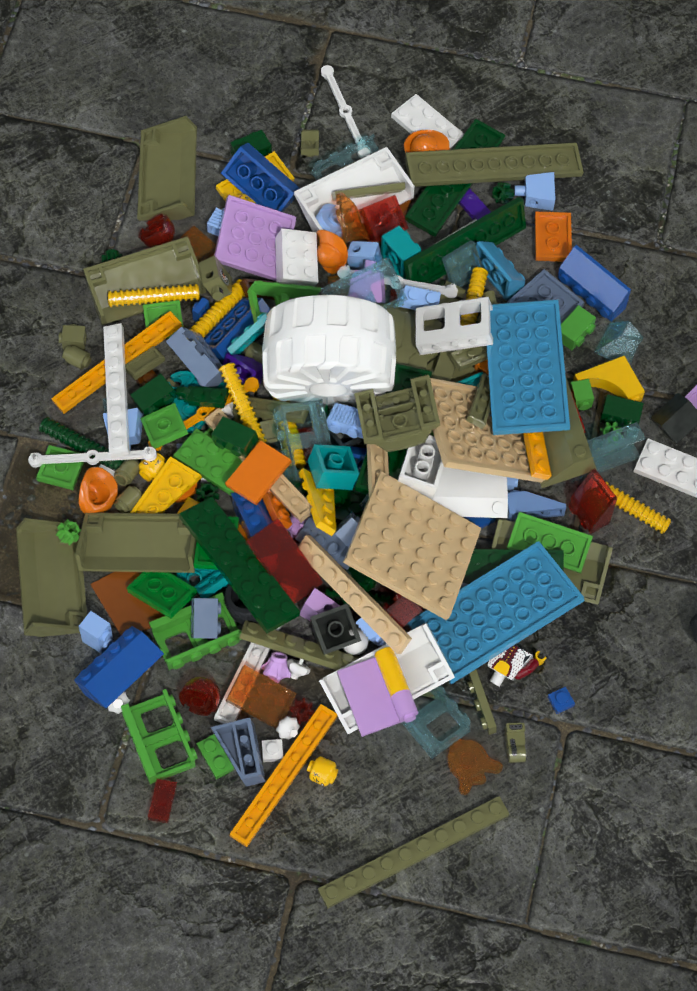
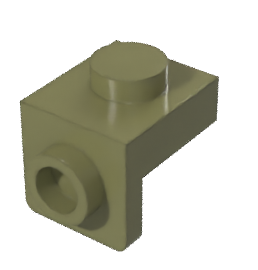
(310, 143)

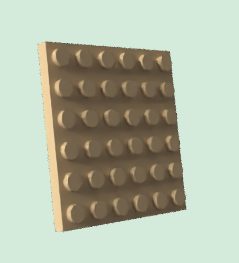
(470, 447)
(413, 545)

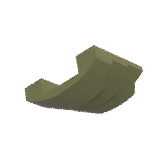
(405, 337)
(399, 417)

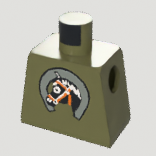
(220, 283)

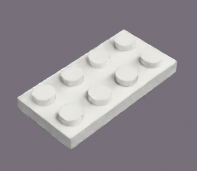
(419, 115)
(668, 467)

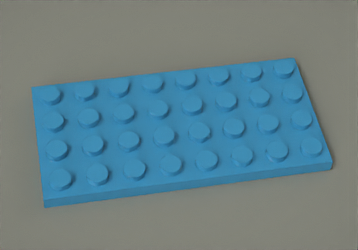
(527, 368)
(501, 609)

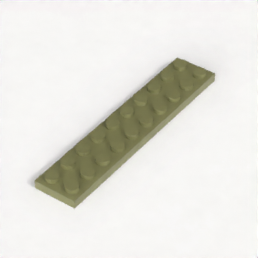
(492, 164)

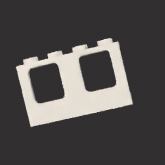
(454, 335)

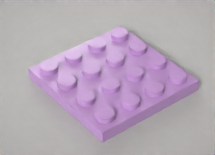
(249, 236)

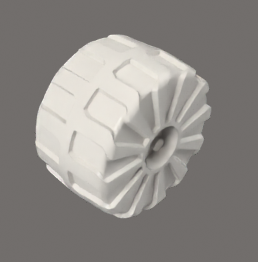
(328, 349)

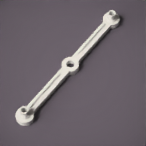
(327, 72)
(449, 291)
(36, 459)

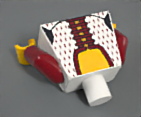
(513, 664)

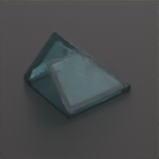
(619, 341)

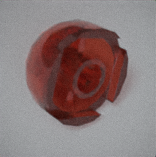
(158, 232)
(200, 695)

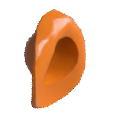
(426, 141)
(331, 251)
(97, 491)

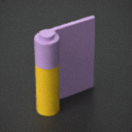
(378, 692)

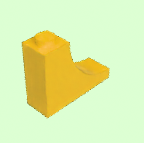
(614, 377)

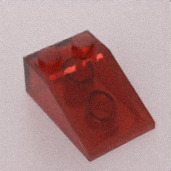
(593, 502)

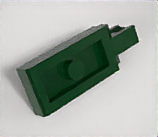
(203, 396)

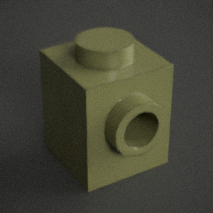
(73, 335)

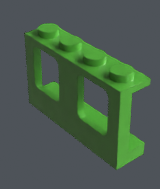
(279, 292)
(181, 623)
(147, 743)

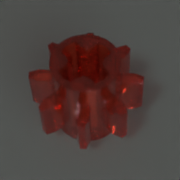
(301, 717)

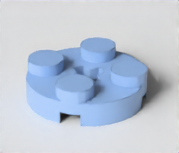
(327, 218)

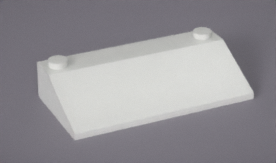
(373, 170)
(472, 493)
(420, 662)

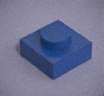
(200, 309)
(561, 700)

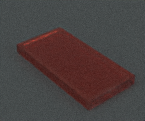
(284, 560)

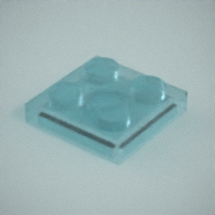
(461, 263)

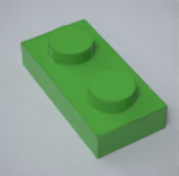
(215, 756)

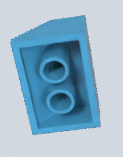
(500, 270)

